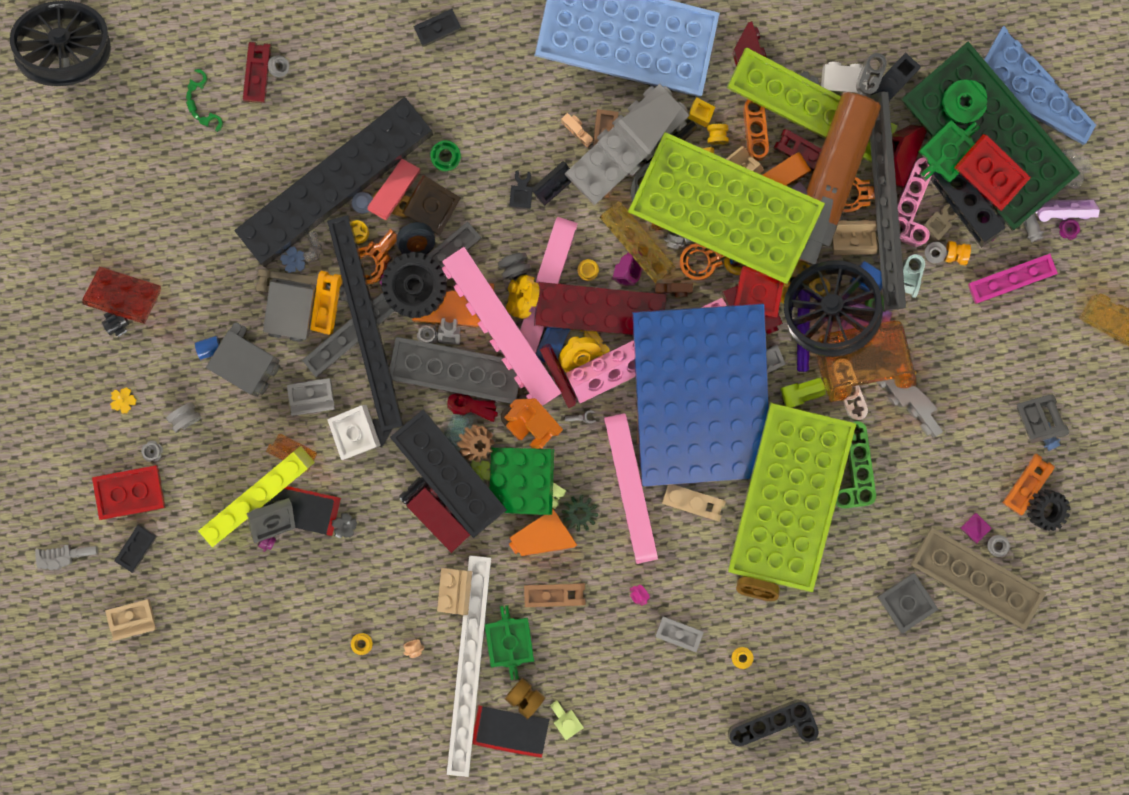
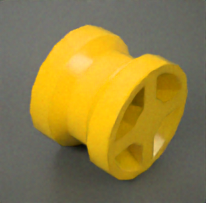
(718, 134)
(357, 231)

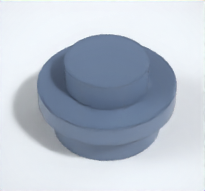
(360, 202)

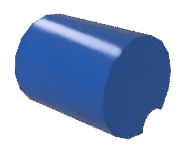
(207, 347)

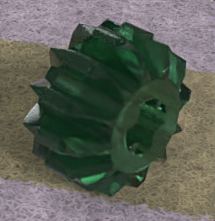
(574, 517)

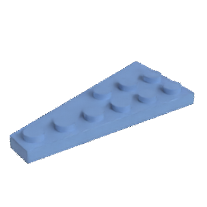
(1037, 88)

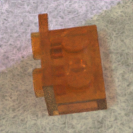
(285, 446)

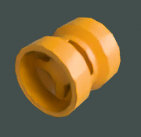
(958, 253)

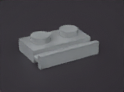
(311, 397)

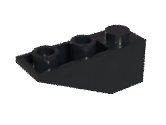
(898, 76)

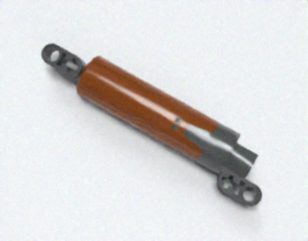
(842, 156)

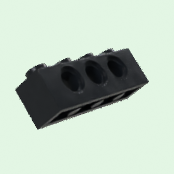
(982, 232)

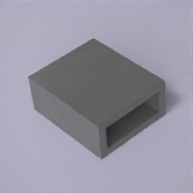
(289, 309)

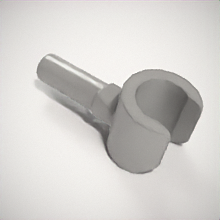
(583, 417)

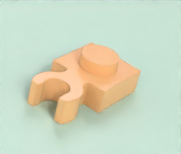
(573, 124)

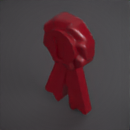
(464, 404)

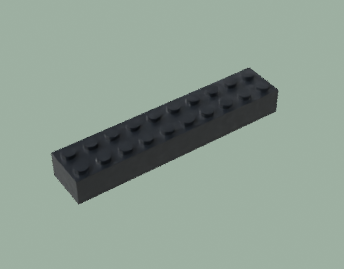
(334, 182)

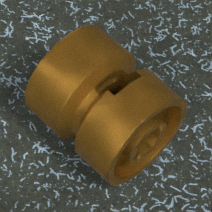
(517, 697)

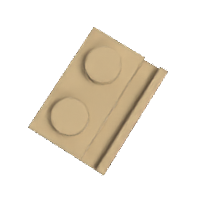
(454, 591)
(131, 619)

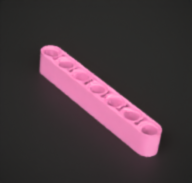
(550, 272)
(631, 488)

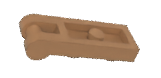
(553, 595)

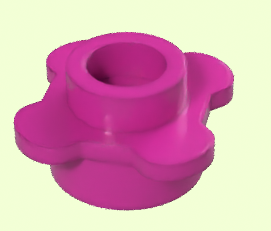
(639, 595)

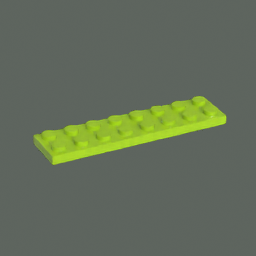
(787, 94)

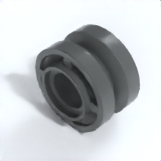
(514, 266)

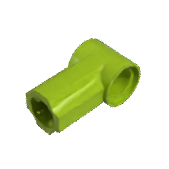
(799, 393)

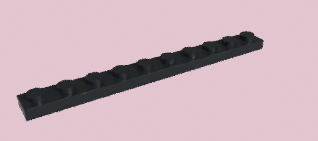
(365, 323)

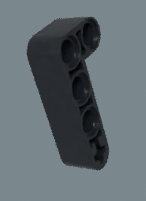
(770, 727)

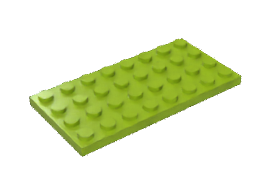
(726, 208)
(791, 497)

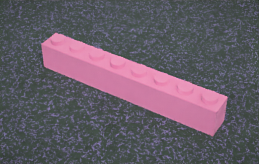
(500, 326)

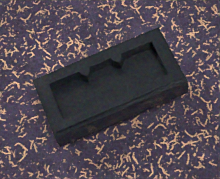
(552, 184)
(135, 548)

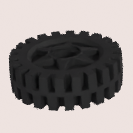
(404, 270)

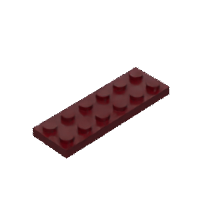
(592, 307)

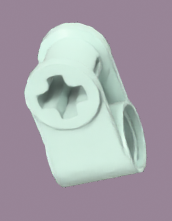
(911, 277)

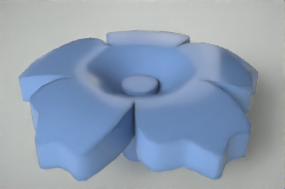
(293, 260)

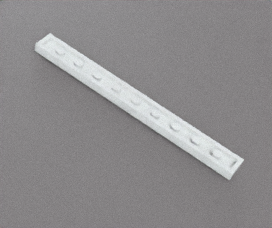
(469, 669)

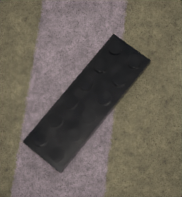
(448, 473)

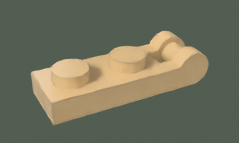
(692, 502)

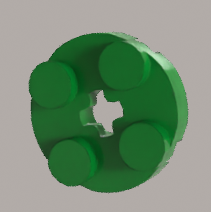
(964, 88)

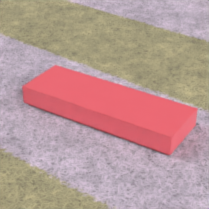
(393, 189)

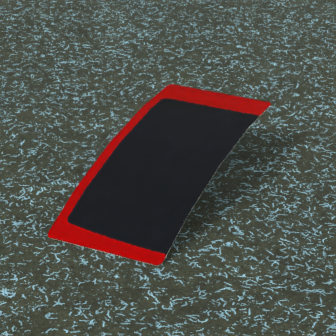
(310, 509)
(510, 731)

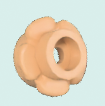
(413, 648)

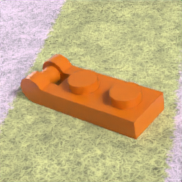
(1028, 484)

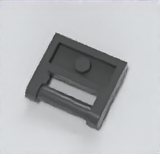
(1036, 422)

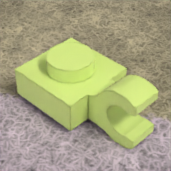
(566, 722)

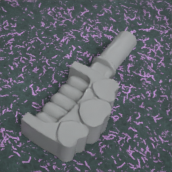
(58, 558)

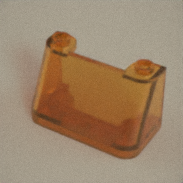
(881, 359)

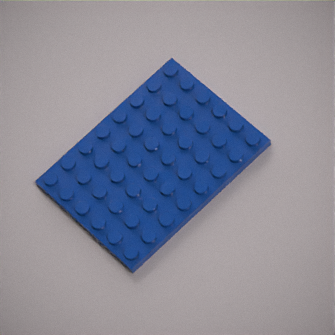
(700, 392)

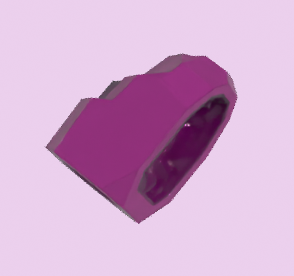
(627, 271)

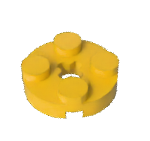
(522, 295)
(576, 347)

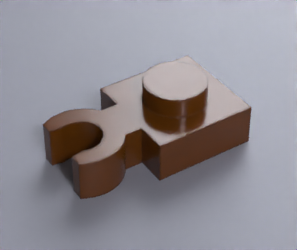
(680, 290)

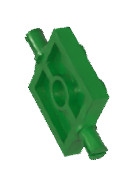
(947, 149)
(509, 642)

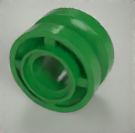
(438, 148)

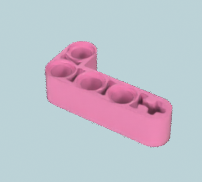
(913, 201)

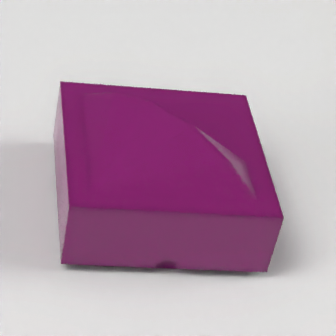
(975, 528)

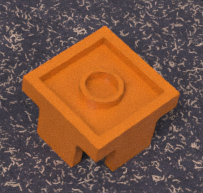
(532, 417)

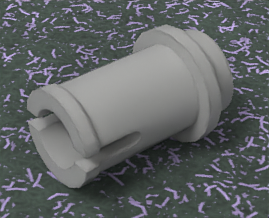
(1033, 229)

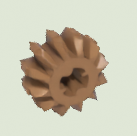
(475, 443)

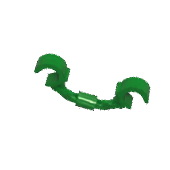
(192, 106)

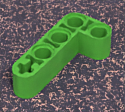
(854, 465)

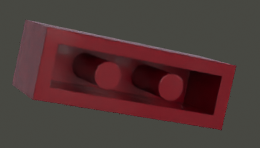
(438, 519)

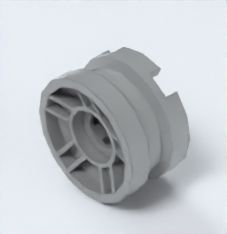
(183, 417)

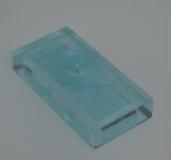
(457, 426)

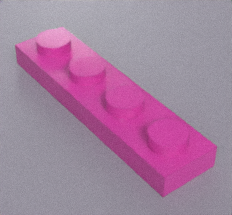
(1012, 278)

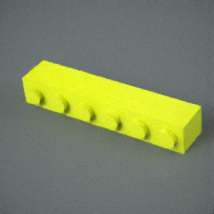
(256, 496)

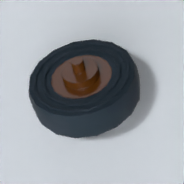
(416, 238)

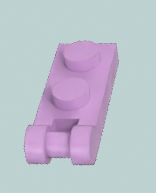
(1068, 209)

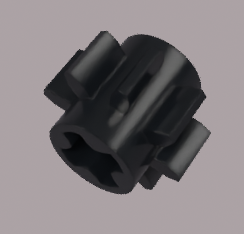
(115, 324)

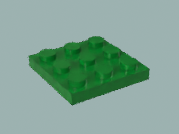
(523, 479)

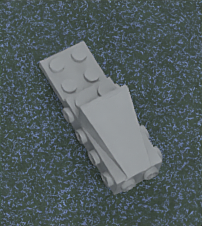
(628, 143)

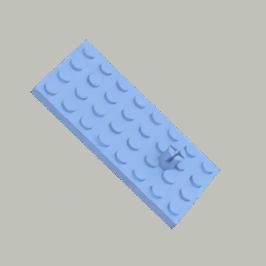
(632, 40)

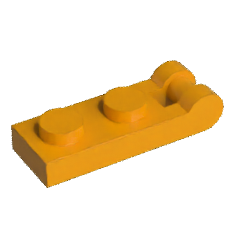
(326, 303)

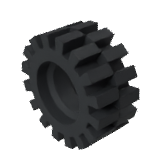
(1038, 506)

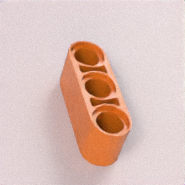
(752, 139)
(789, 170)

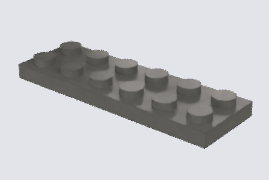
(452, 370)

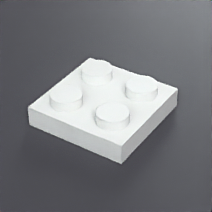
(353, 432)

